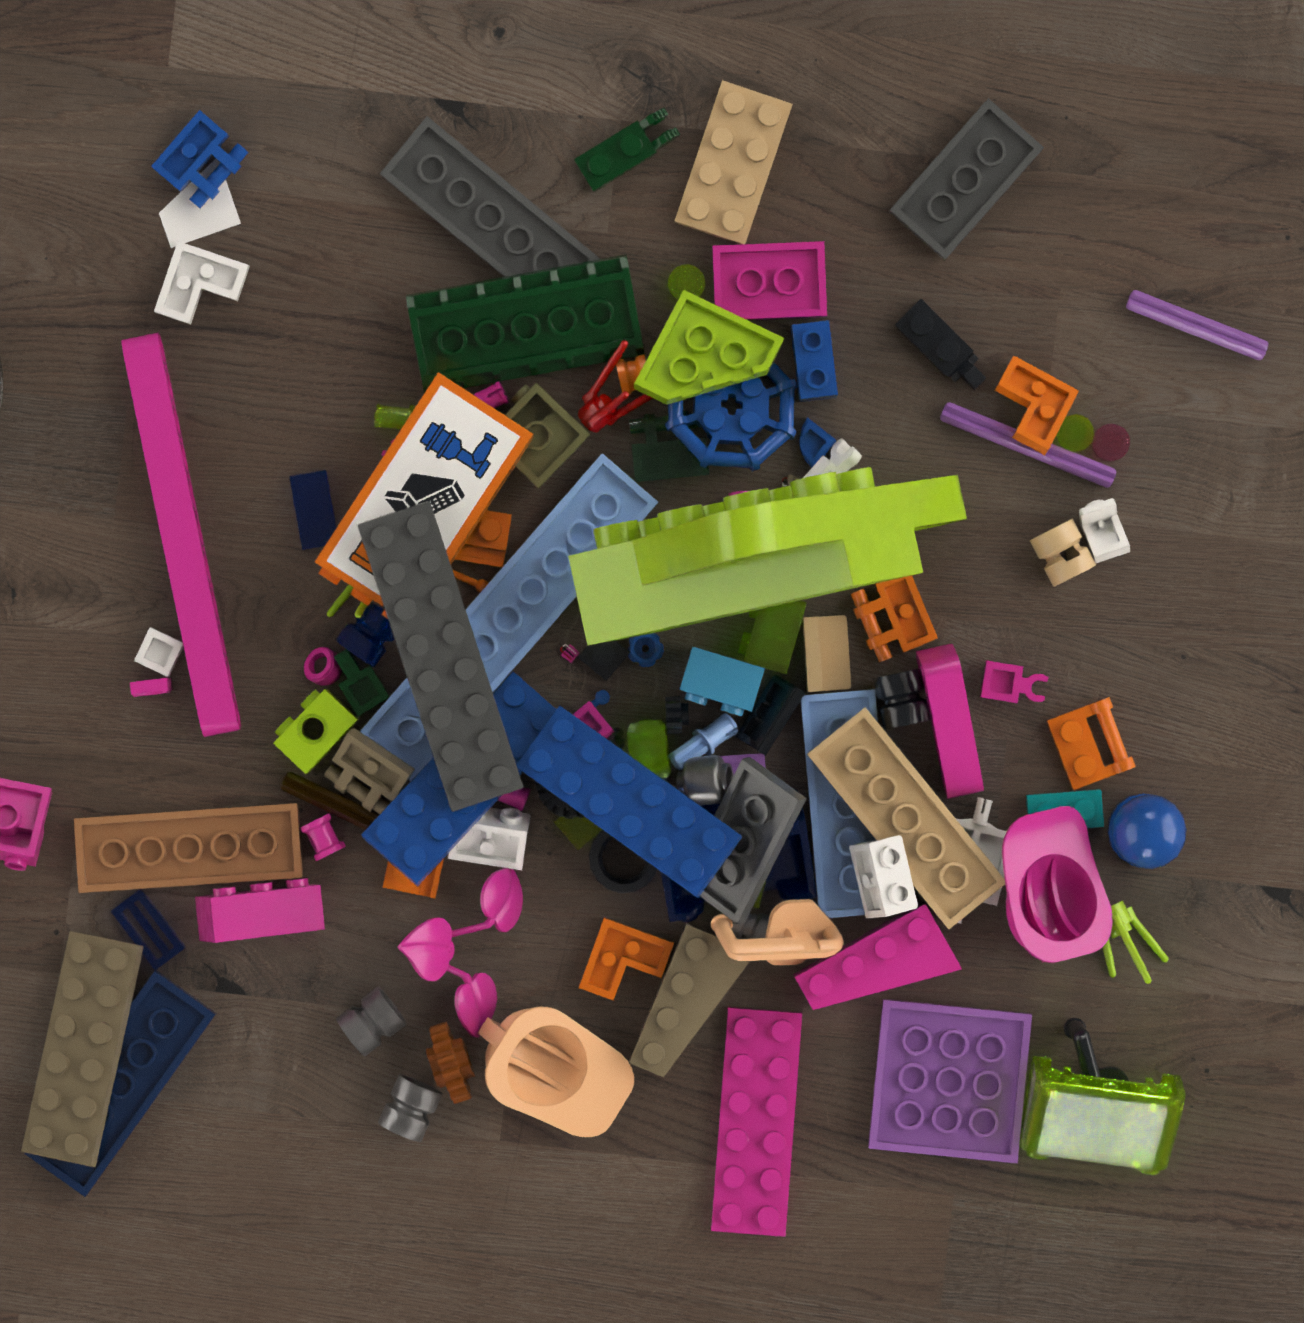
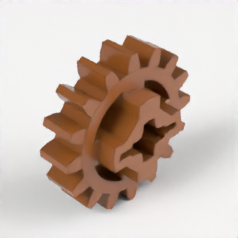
(450, 1062)

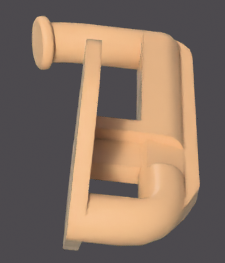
(793, 934)

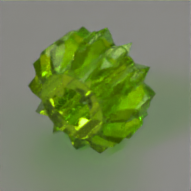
(650, 745)

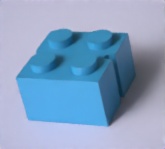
(721, 680)

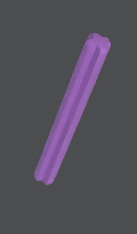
(1002, 435)

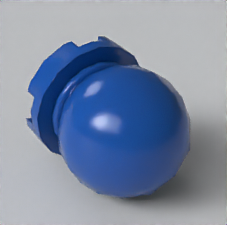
(1146, 831)

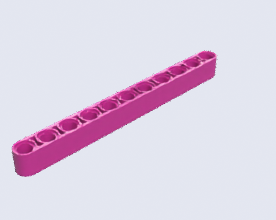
(181, 534)

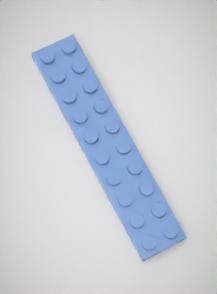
(522, 596)

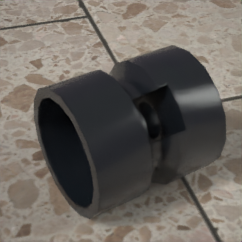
(901, 699)

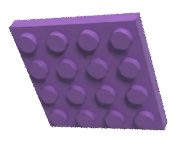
(950, 1081)

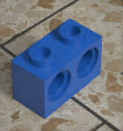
(814, 361)

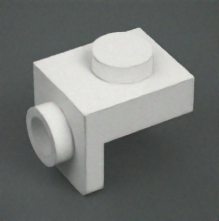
(1103, 530)

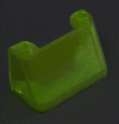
(1101, 1118)

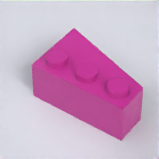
(260, 911)

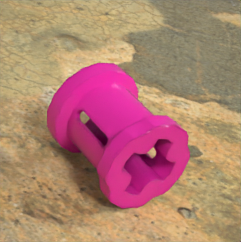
(322, 837)

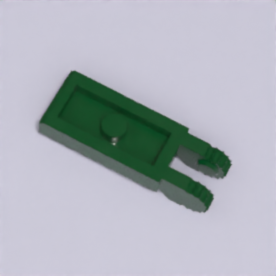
(623, 151)

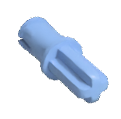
(704, 740)

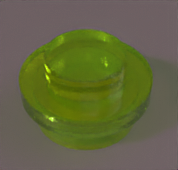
(686, 278)
(1075, 433)

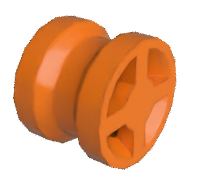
(629, 372)

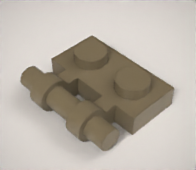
(372, 765)

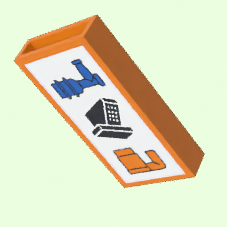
(447, 454)

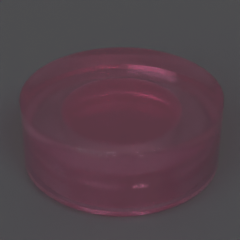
(1110, 442)

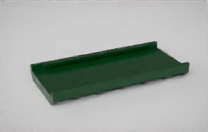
(526, 323)

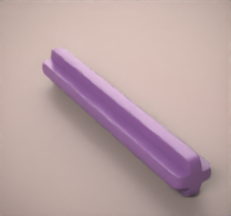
(1197, 325)

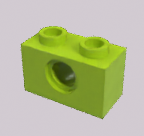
(336, 721)

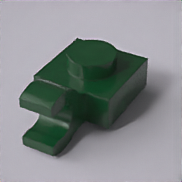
(361, 687)

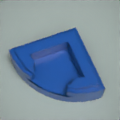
(814, 442)

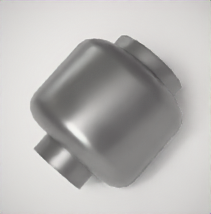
(705, 779)

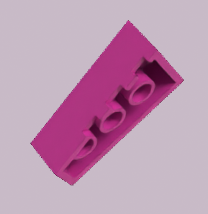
(885, 958)

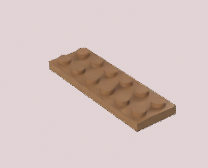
(188, 847)

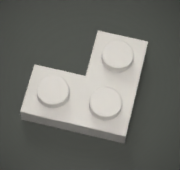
(195, 271)

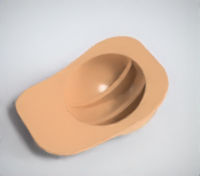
(555, 1071)

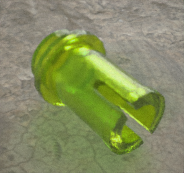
(391, 416)

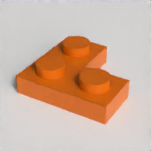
(1045, 400)
(619, 947)

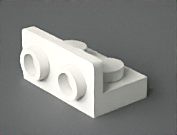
(495, 839)
(883, 877)

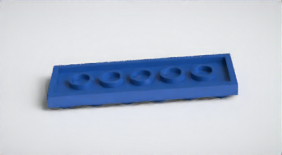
(629, 801)
(419, 825)

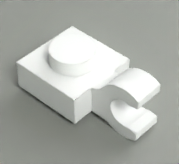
(841, 460)

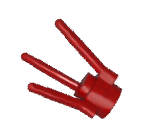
(602, 409)

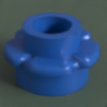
(648, 658)

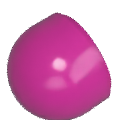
(331, 672)

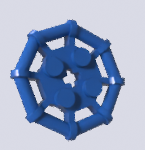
(741, 426)

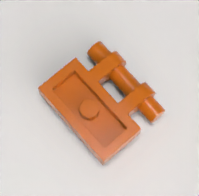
(905, 612)

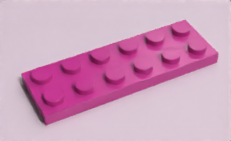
(756, 1121)

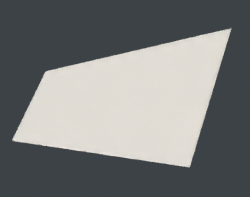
(187, 222)

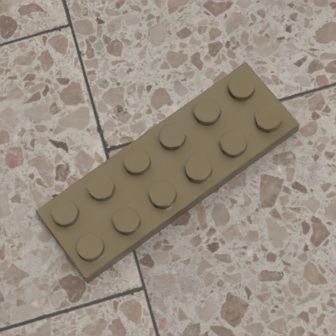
(82, 1049)

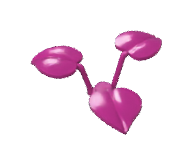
(431, 948)

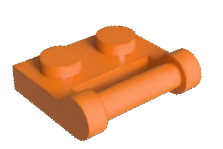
(1078, 747)

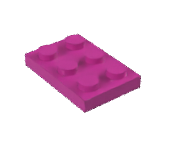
(771, 280)

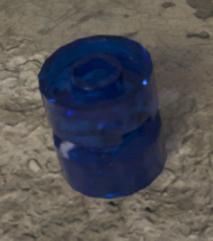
(367, 635)

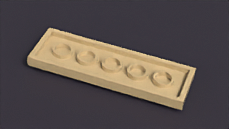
(897, 801)

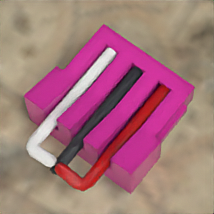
(570, 652)

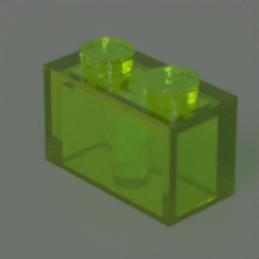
(773, 636)

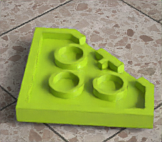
(705, 351)

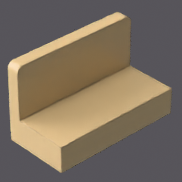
(826, 653)

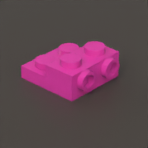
(22, 822)

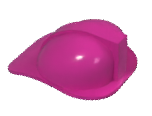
(1054, 886)

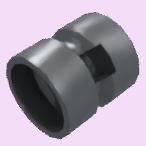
(372, 1020)
(409, 1109)

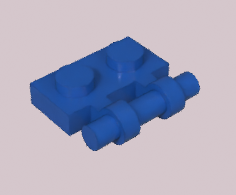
(191, 151)

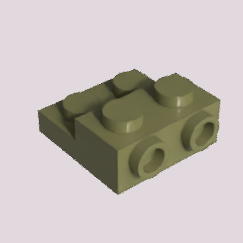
(554, 431)

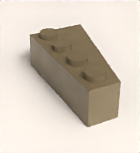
(686, 997)

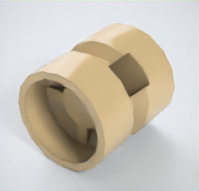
(1061, 538)

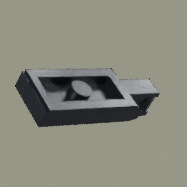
(940, 344)

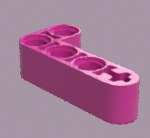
(950, 720)

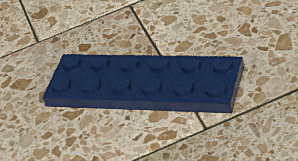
(157, 1038)

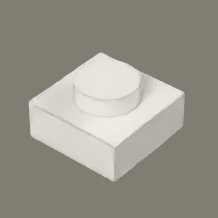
(159, 652)

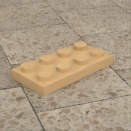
(733, 163)

